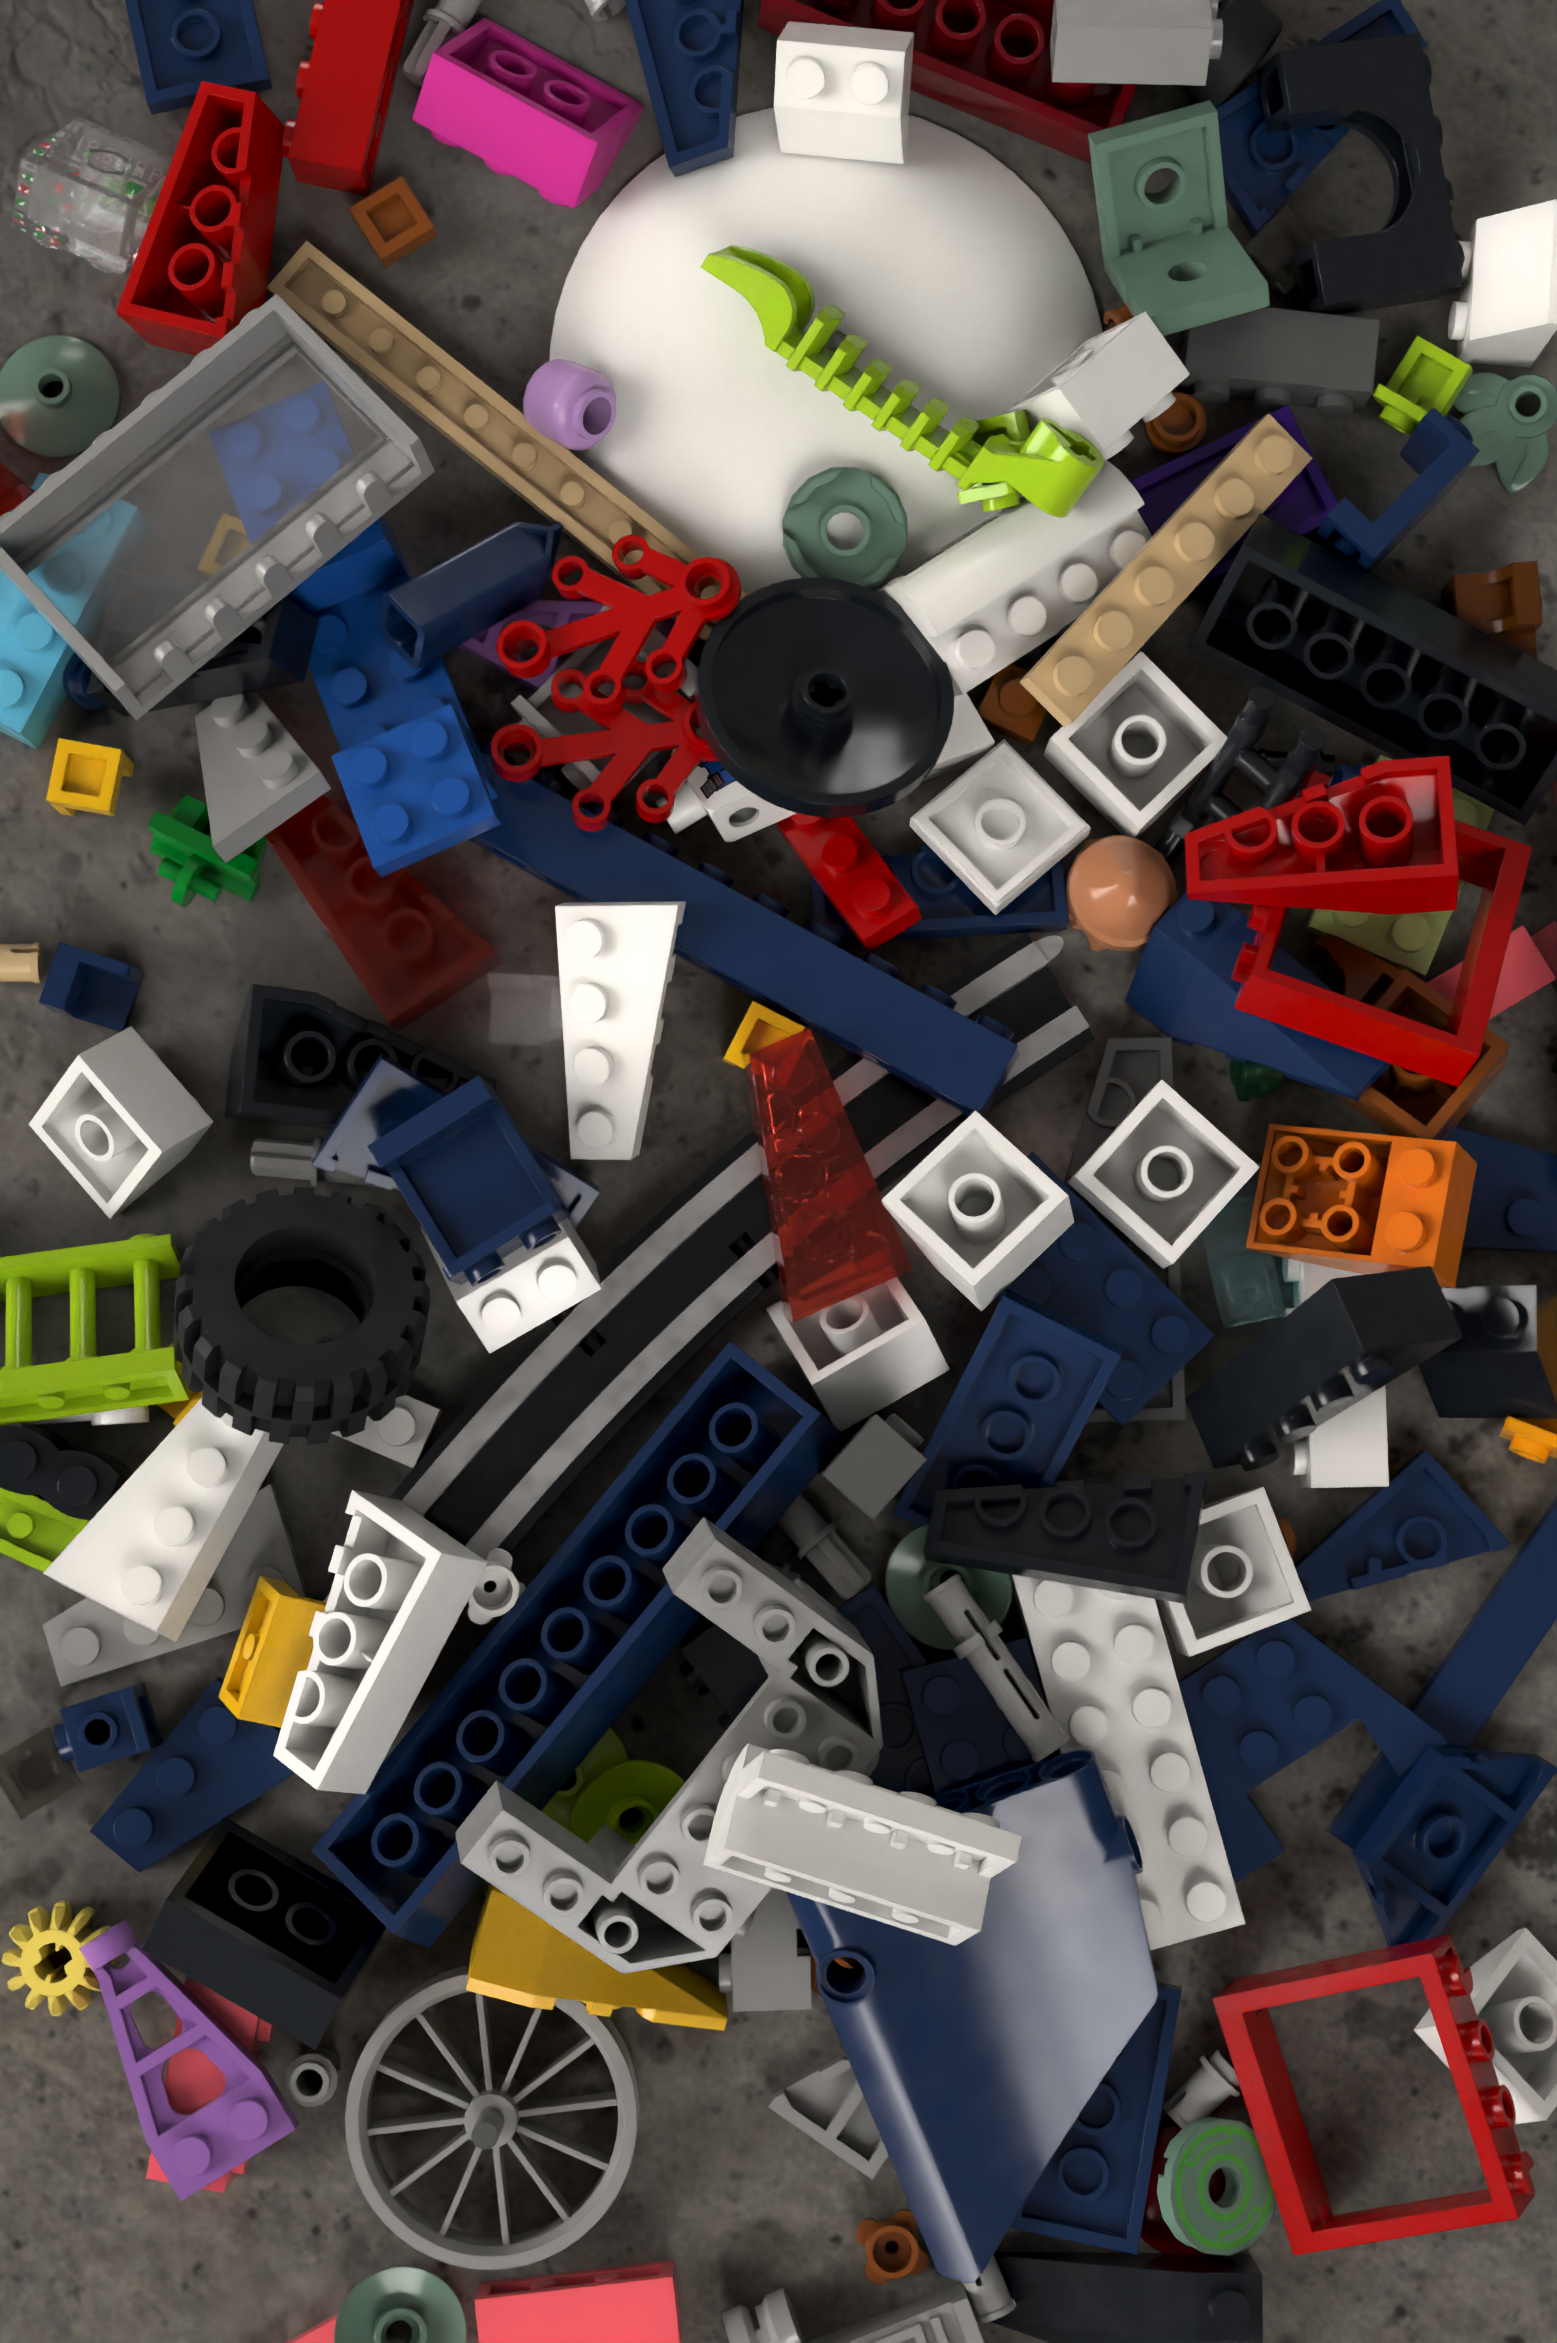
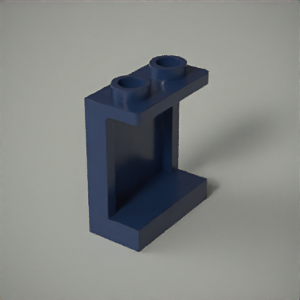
(1440, 455)
(471, 1182)

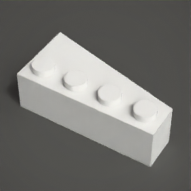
(169, 1523)
(375, 1643)

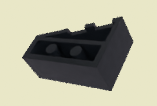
(262, 657)

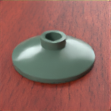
(73, 419)
(912, 1577)
(402, 2295)

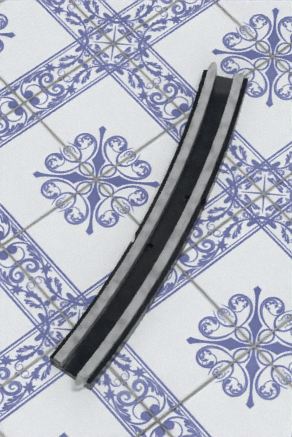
(693, 1276)

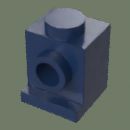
(130, 1723)

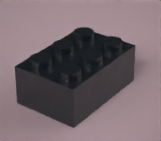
(266, 1932)

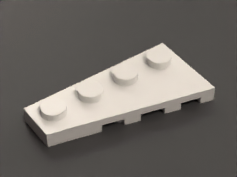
(612, 1003)

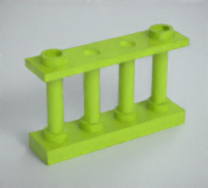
(83, 1380)

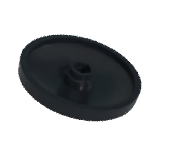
(823, 698)

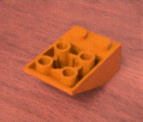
(1362, 1201)

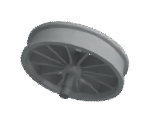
(492, 2116)

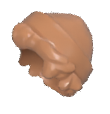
(1118, 892)

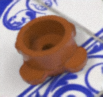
(891, 2265)

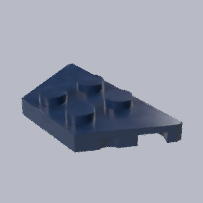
(1444, 1834)

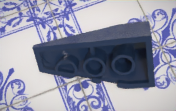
(1190, 996)

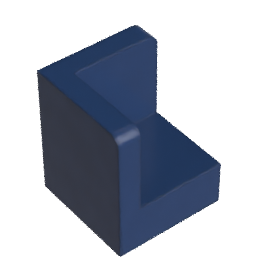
(91, 987)

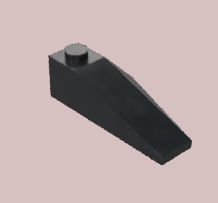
(1133, 2297)

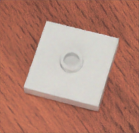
(999, 826)

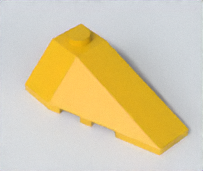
(533, 1964)

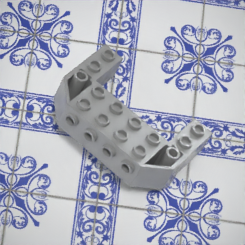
(657, 1898)

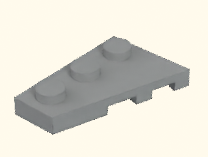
(251, 772)

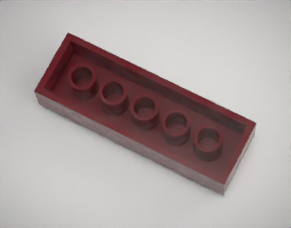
(980, 60)

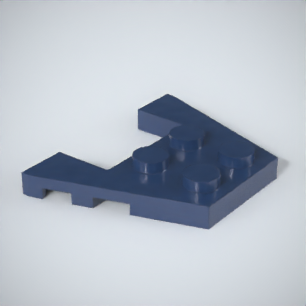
(1271, 1705)

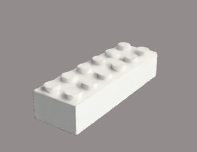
(1119, 1696)

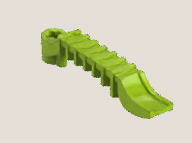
(1046, 469)

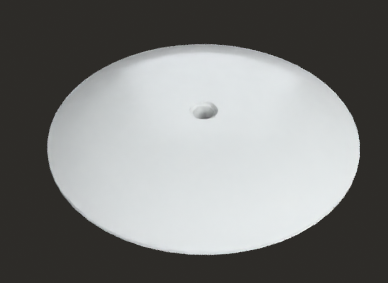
(932, 261)

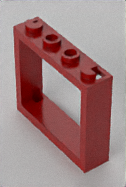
(1447, 1055)
(1280, 2125)

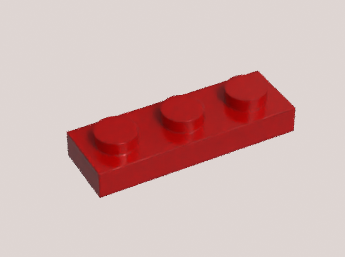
(851, 876)

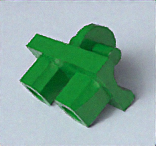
(193, 861)

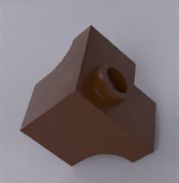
(1499, 603)

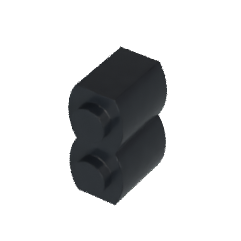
(68, 1479)

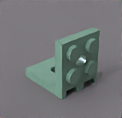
(1175, 245)

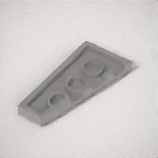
(97, 1640)

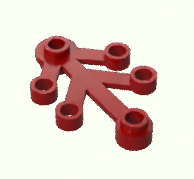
(629, 618)
(625, 740)

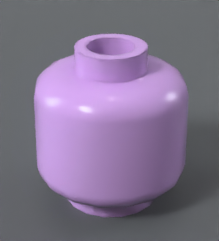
(570, 404)

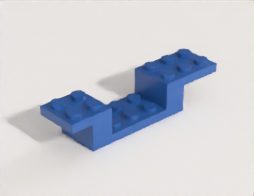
(400, 729)

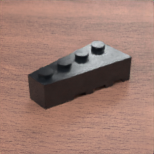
(1320, 1362)

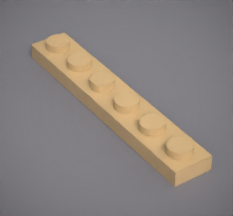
(1165, 571)

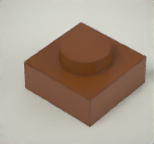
(393, 222)
(1011, 707)

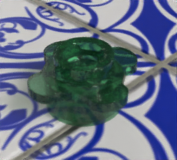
(1254, 1080)

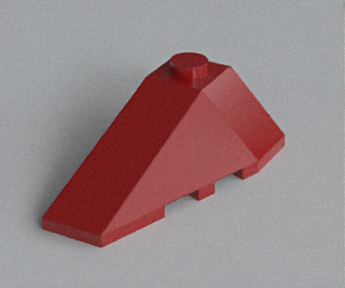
(1349, 847)

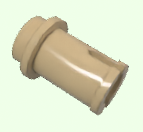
(21, 962)

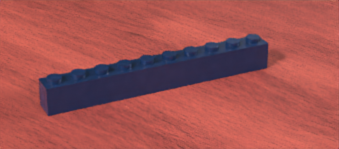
(756, 946)

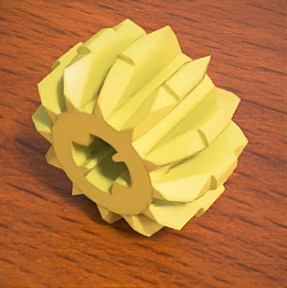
(39, 1942)

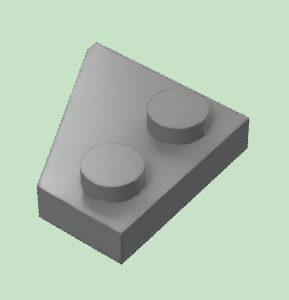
(834, 2113)

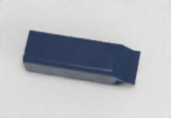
(469, 591)

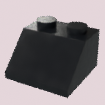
(1505, 1354)

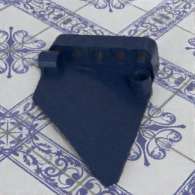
(999, 2041)

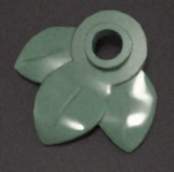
(1500, 432)

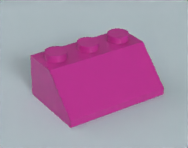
(525, 112)

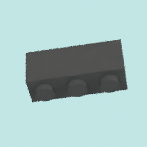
(1283, 360)
(875, 1463)

